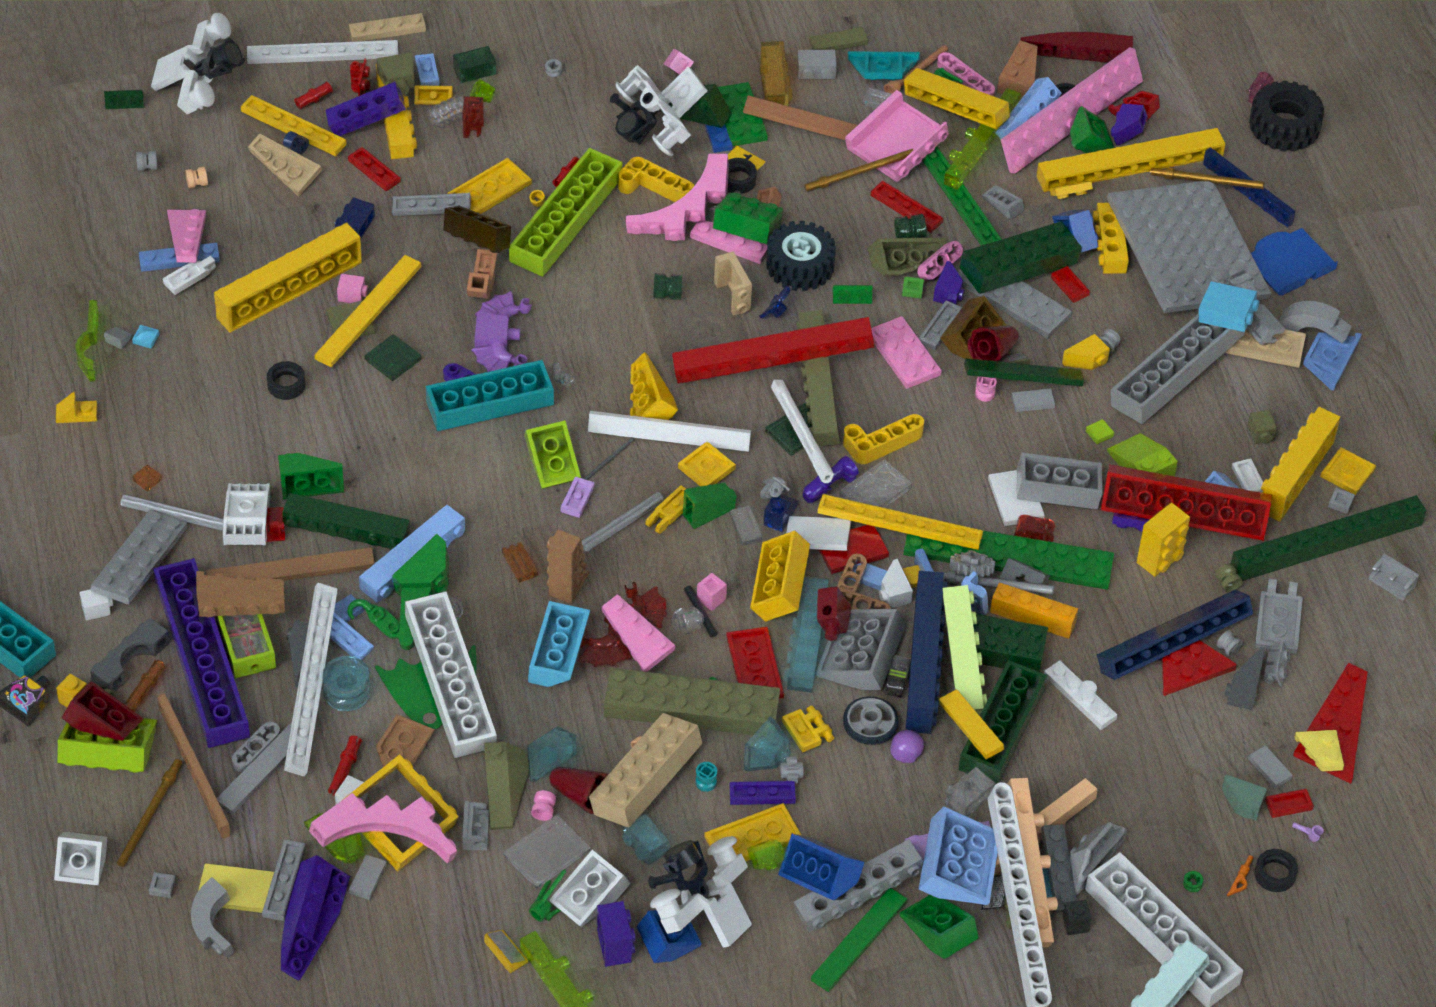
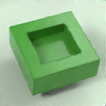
(912, 287)

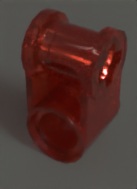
(1034, 528)

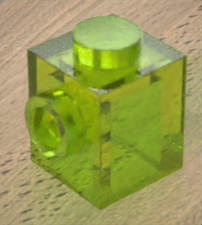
(766, 854)

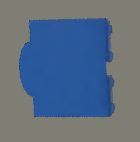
(1290, 260)

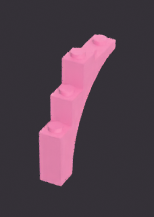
(692, 207)
(384, 816)

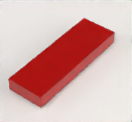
(374, 169)

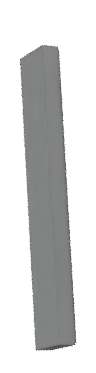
(256, 773)

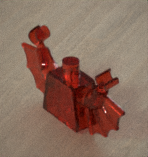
(610, 648)

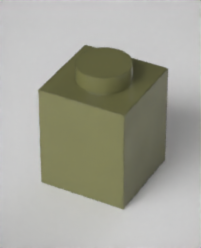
(1262, 426)

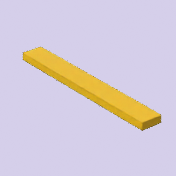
(367, 311)
(900, 521)

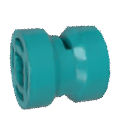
(706, 776)

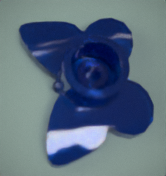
(777, 306)

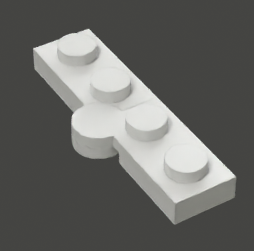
(1081, 694)

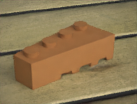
(566, 566)
(238, 595)

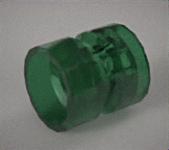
(910, 228)
(667, 286)

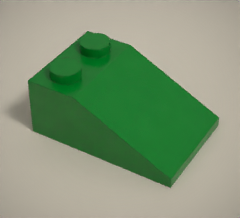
(309, 475)
(940, 925)

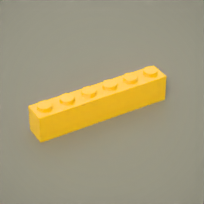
(956, 98)
(399, 130)

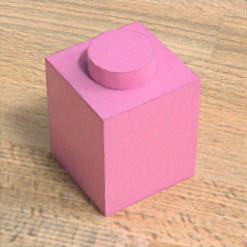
(351, 288)

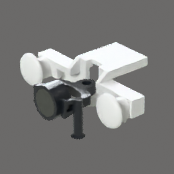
(195, 86)
(726, 914)

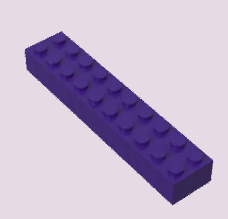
(201, 656)

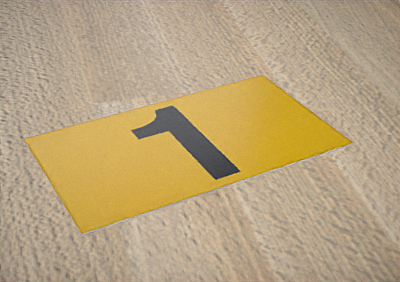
(739, 152)

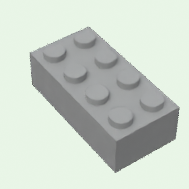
(1059, 480)

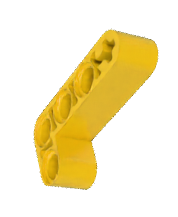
(653, 177)
(883, 441)

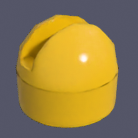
(539, 195)

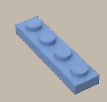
(166, 258)

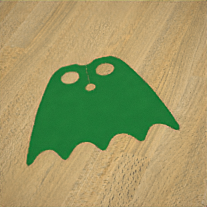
(412, 691)

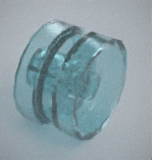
(346, 683)

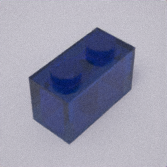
(358, 215)

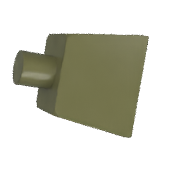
(397, 69)

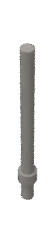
(952, 578)

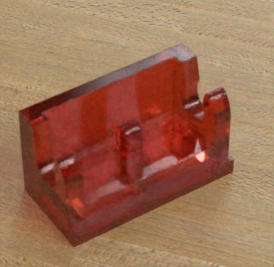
(473, 115)

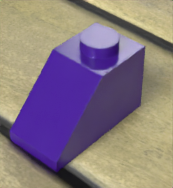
(949, 285)

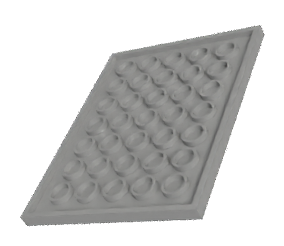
(1184, 241)

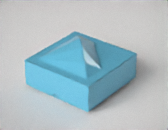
(145, 336)

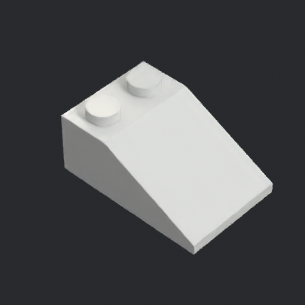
(589, 885)

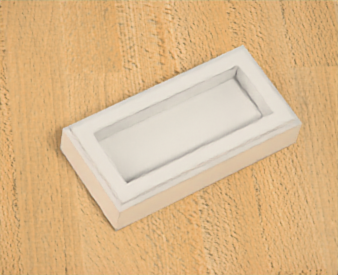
(1247, 475)

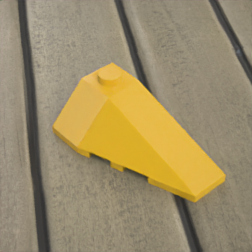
(650, 394)

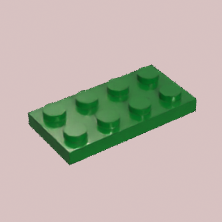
(741, 126)

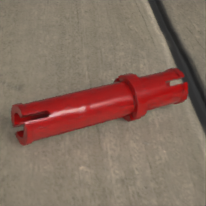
(348, 758)

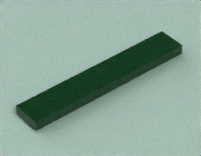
(1023, 372)

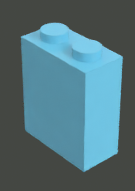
(1228, 306)

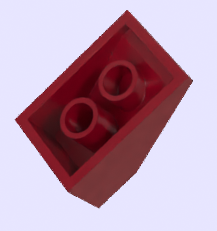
(100, 714)

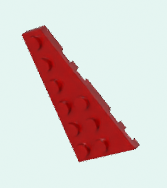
(1341, 713)

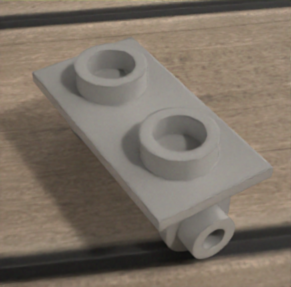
(773, 487)
(1279, 657)

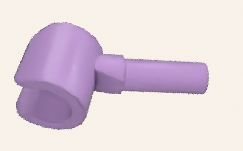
(1311, 832)

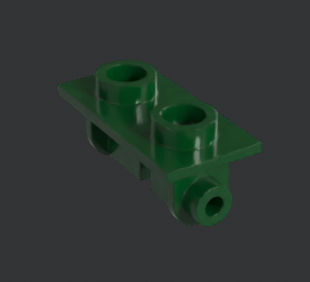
(124, 99)

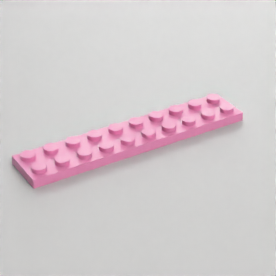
(1056, 119)

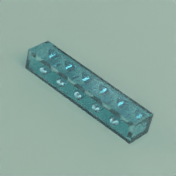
(806, 638)

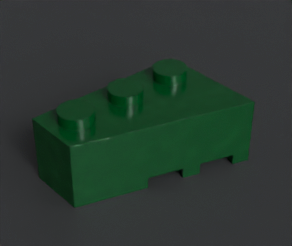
(709, 109)

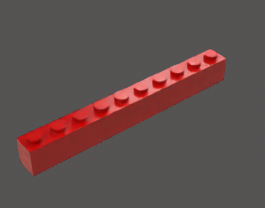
(773, 350)

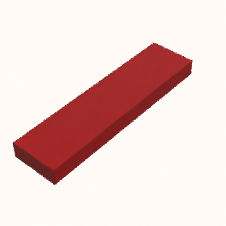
(905, 205)

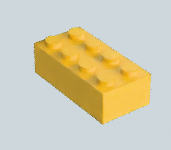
(780, 576)

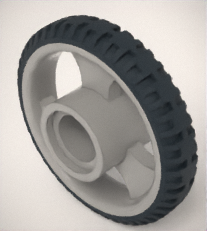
(870, 728)

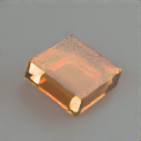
(147, 477)

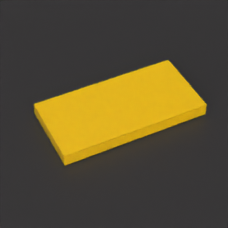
(494, 185)
(756, 828)

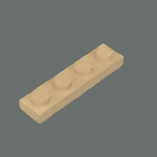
(387, 27)

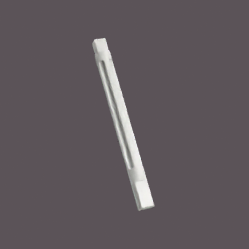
(802, 431)

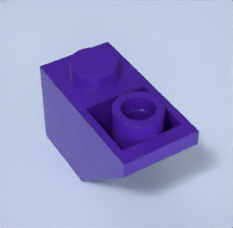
(1129, 122)

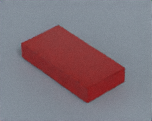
(1070, 284)
(1289, 803)

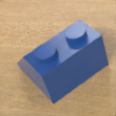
(665, 946)

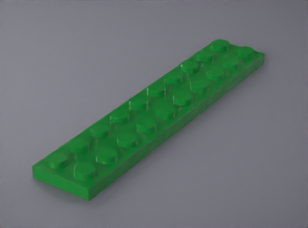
(1060, 561)

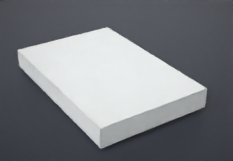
(1005, 494)
(822, 532)

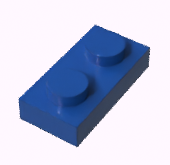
(718, 138)

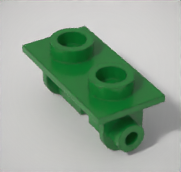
(852, 294)

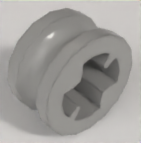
(553, 72)

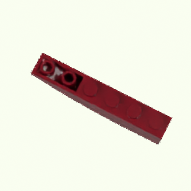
(1080, 45)

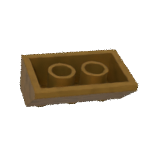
(974, 314)

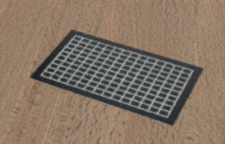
(997, 894)

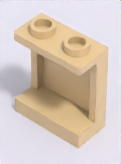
(731, 273)

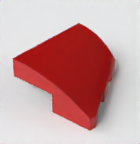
(1148, 99)

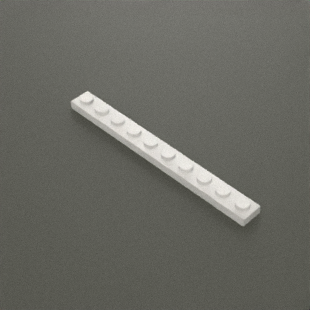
(310, 680)

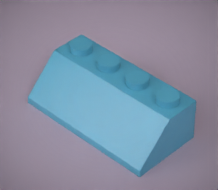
(557, 644)

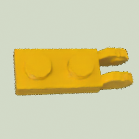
(668, 510)

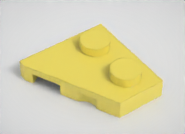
(1322, 748)

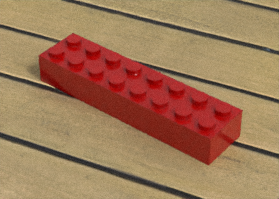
(1207, 504)

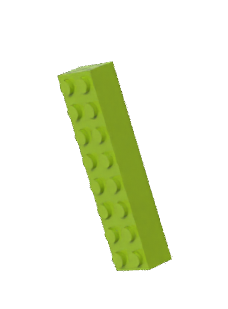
(565, 212)

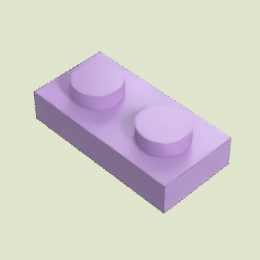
(577, 497)

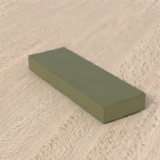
(839, 40)

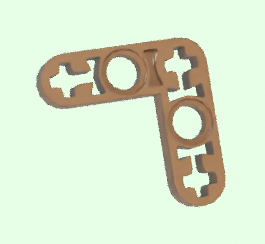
(850, 592)

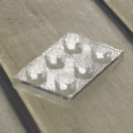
(877, 486)

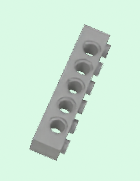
(884, 864)

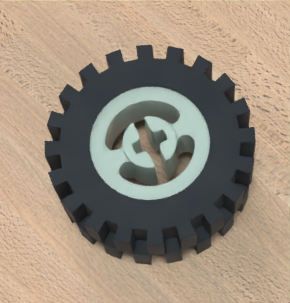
(800, 267)

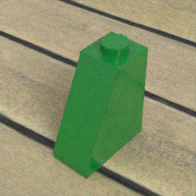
(707, 503)

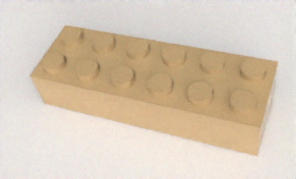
(645, 770)

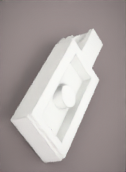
(189, 275)

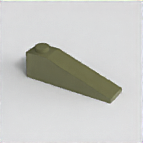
(902, 255)
(505, 776)

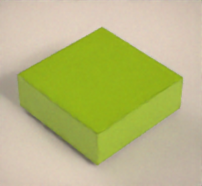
(1099, 431)

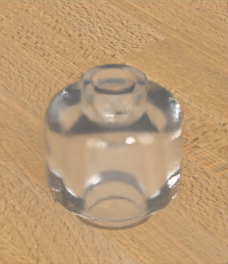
(687, 620)

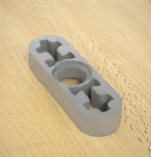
(257, 737)

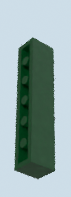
(344, 521)

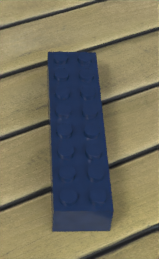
(926, 653)

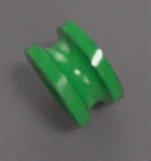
(1197, 877)

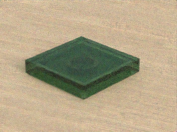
(392, 357)

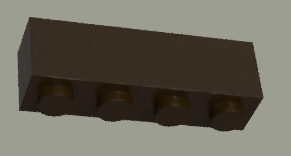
(477, 228)

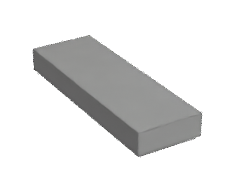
(931, 335)

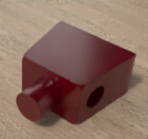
(833, 612)

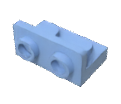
(980, 595)

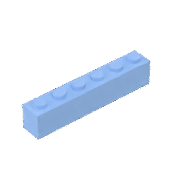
(378, 580)

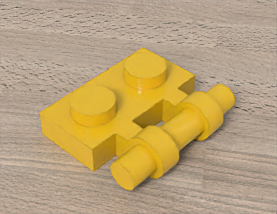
(803, 732)

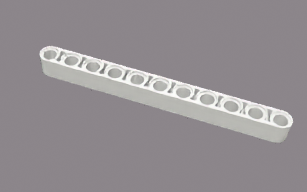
(1019, 887)

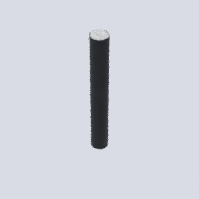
(696, 603)

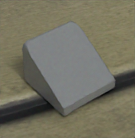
(117, 337)

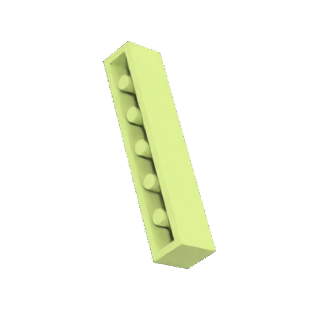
(963, 645)

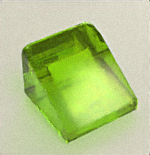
(482, 89)

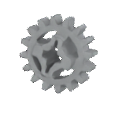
(972, 561)

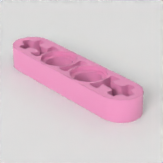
(951, 63)

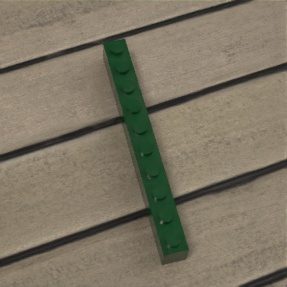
(1328, 538)

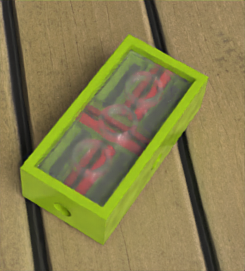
(246, 644)

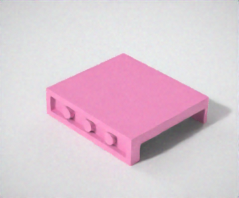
(894, 129)

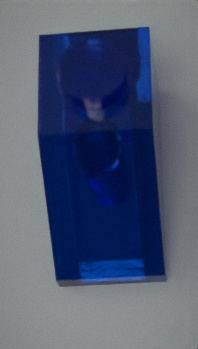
(778, 512)

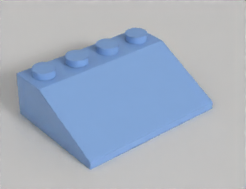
(959, 858)

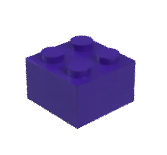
(615, 933)

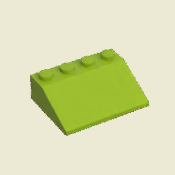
(99, 751)

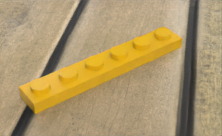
(288, 122)

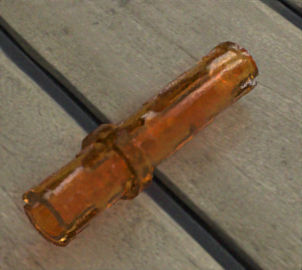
(147, 681)

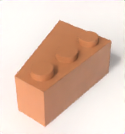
(1019, 70)

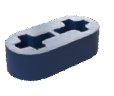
(295, 142)

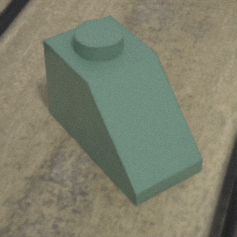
(1244, 796)

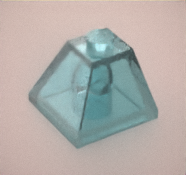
(766, 748)
(550, 752)

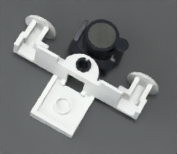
(681, 93)

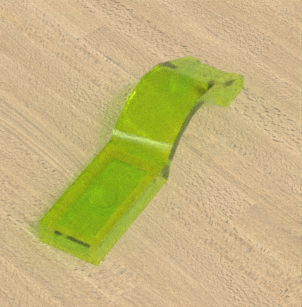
(88, 339)

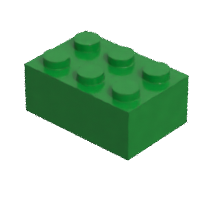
(747, 217)

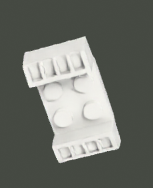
(246, 514)

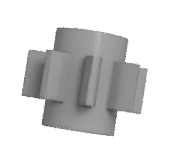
(791, 769)

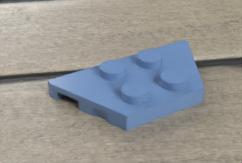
(1329, 357)

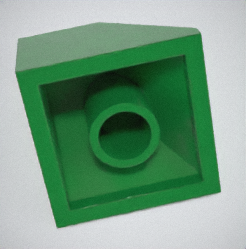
(1090, 132)

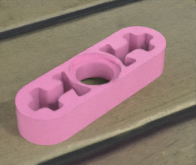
(932, 260)

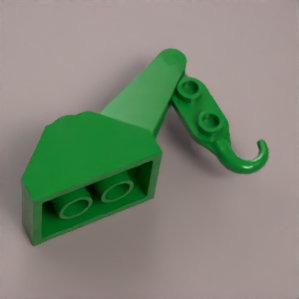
(419, 577)

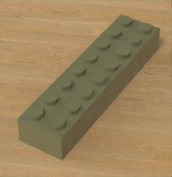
(700, 701)

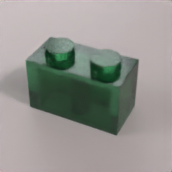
(474, 64)

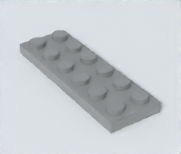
(1026, 306)
(138, 556)

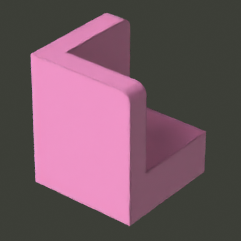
(678, 62)
(711, 591)

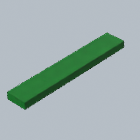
(858, 939)

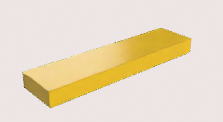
(971, 724)

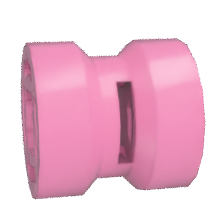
(985, 388)
(543, 805)

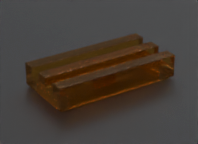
(513, 549)

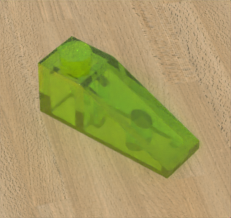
(344, 849)

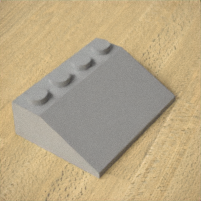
(865, 651)

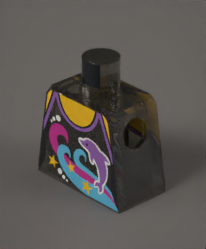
(25, 698)

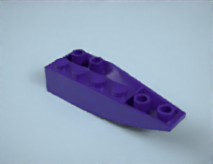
(311, 913)

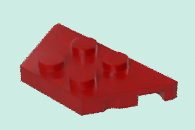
(1193, 666)

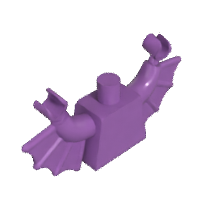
(494, 332)

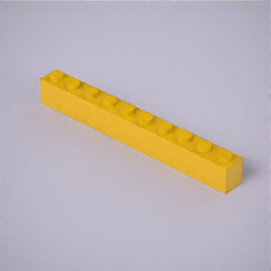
(1129, 159)

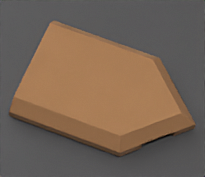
(403, 738)

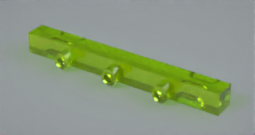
(975, 147)
(552, 972)

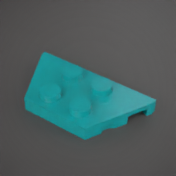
(883, 64)

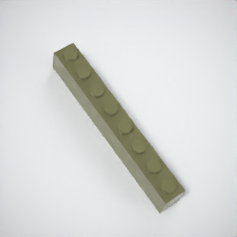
(819, 388)

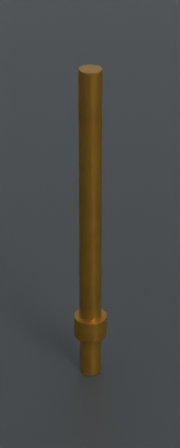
(1170, 173)
(825, 181)
(167, 780)

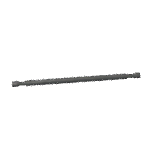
(608, 459)

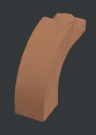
(482, 280)

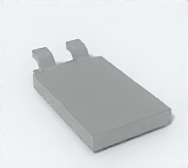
(1279, 617)

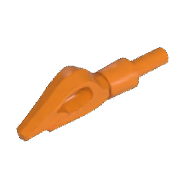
(1240, 879)

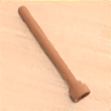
(895, 85)

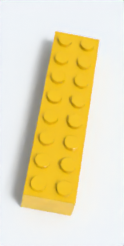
(288, 277)

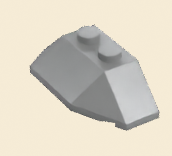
(1095, 851)

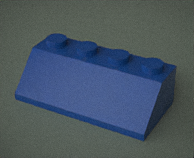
(819, 867)

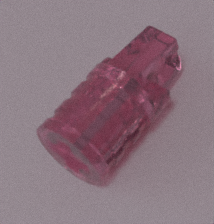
(1261, 80)

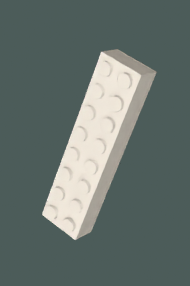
(450, 674)
(1160, 925)

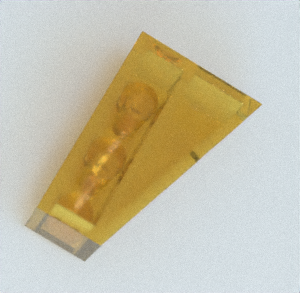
(774, 73)

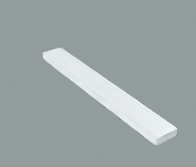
(321, 51)
(668, 430)

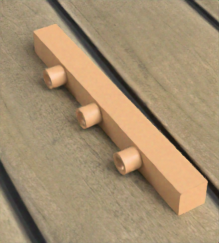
(1063, 809)
(1035, 862)

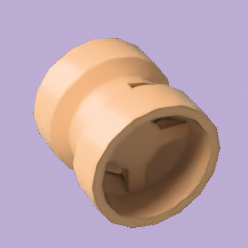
(191, 177)

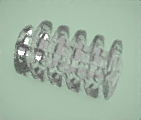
(445, 110)

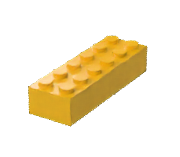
(1300, 461)

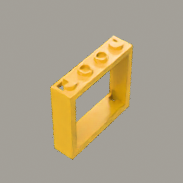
(419, 782)

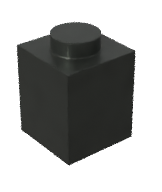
(1077, 917)

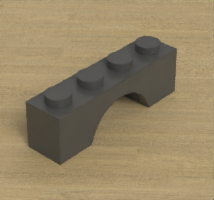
(146, 640)

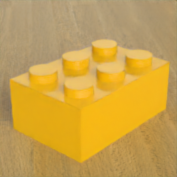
(1163, 540)

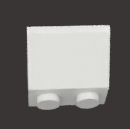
(80, 858)

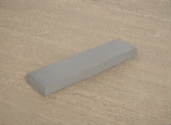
(428, 203)
(283, 880)

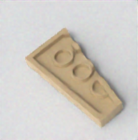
(286, 164)

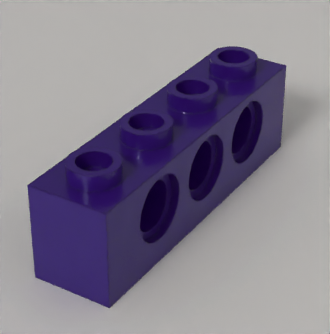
(365, 109)

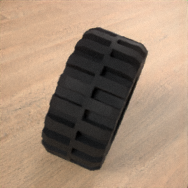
(1282, 132)

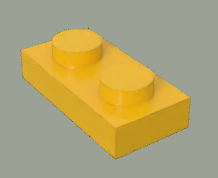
(1078, 188)

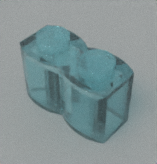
(646, 840)

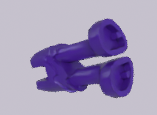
(844, 468)

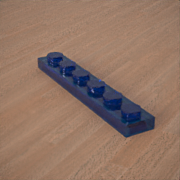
(1261, 197)

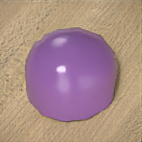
(907, 746)

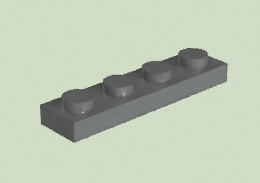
(1060, 870)

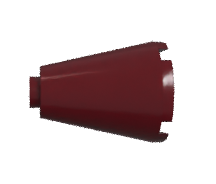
(992, 342)
(577, 784)

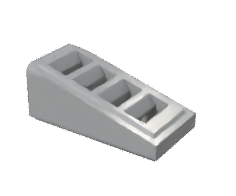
(1009, 205)

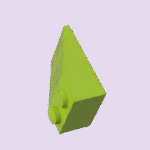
(552, 454)
(1144, 454)

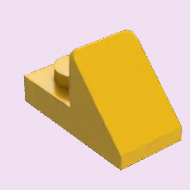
(75, 411)

